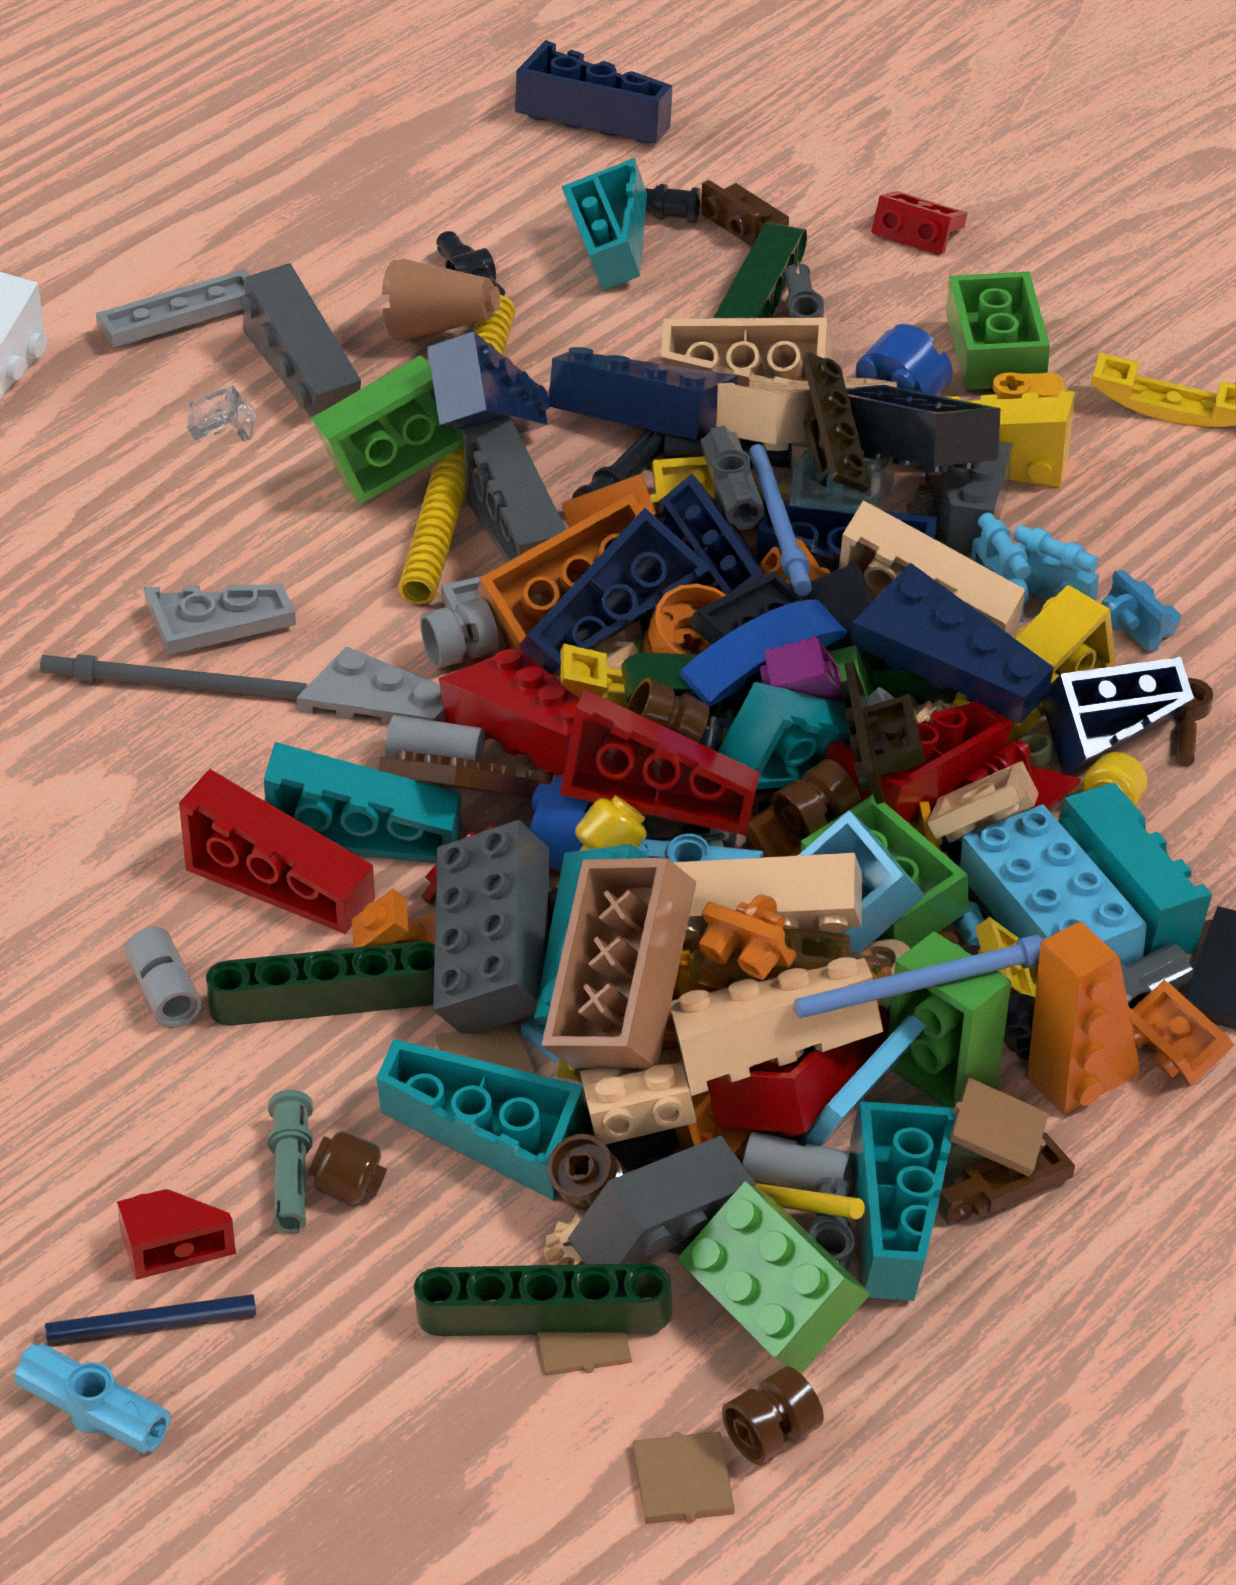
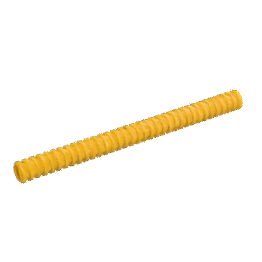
(445, 493)

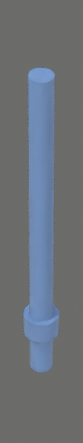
(793, 560)
(1024, 953)

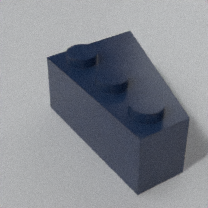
(1111, 707)

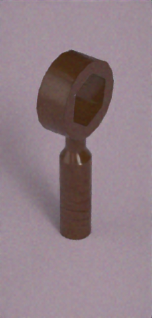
(1189, 714)

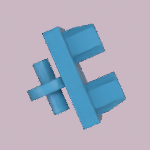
(1139, 612)

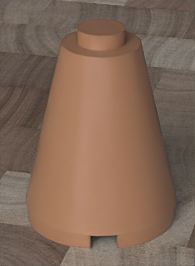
(434, 299)

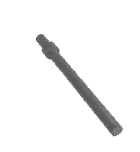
(88, 668)

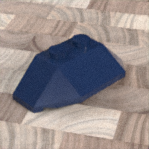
(704, 528)

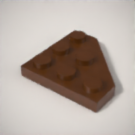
(464, 773)

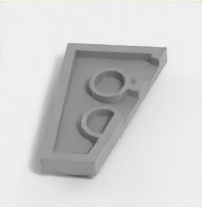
(209, 618)
(372, 688)

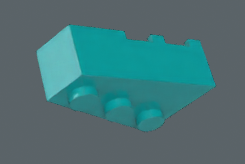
(610, 220)

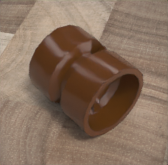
(680, 714)
(814, 801)
(581, 1169)
(776, 1412)

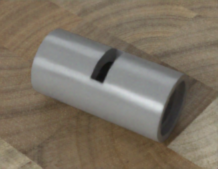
(434, 738)
(163, 977)
(791, 1165)

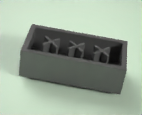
(490, 927)

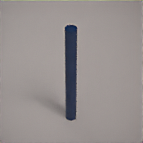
(150, 1318)

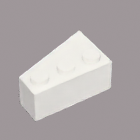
(20, 328)

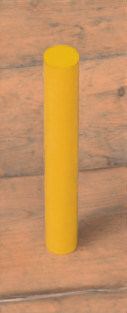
(814, 1201)

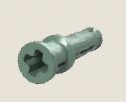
(290, 1143)

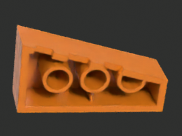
(1080, 1021)

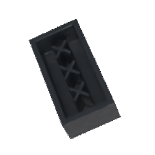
(924, 428)

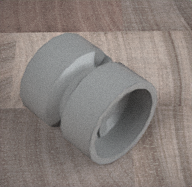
(465, 631)

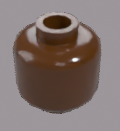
(347, 1168)

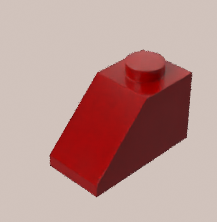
(172, 1232)

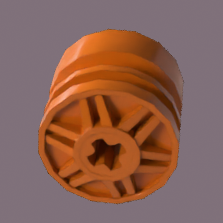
(669, 623)

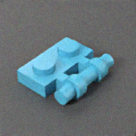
(1000, 554)
(1056, 564)

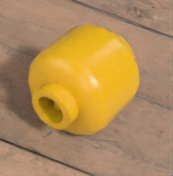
(1122, 770)
(611, 824)

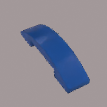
(738, 655)

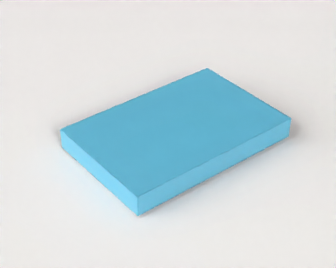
(863, 1082)

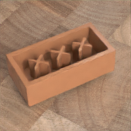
(619, 963)

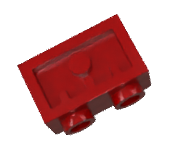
(916, 221)

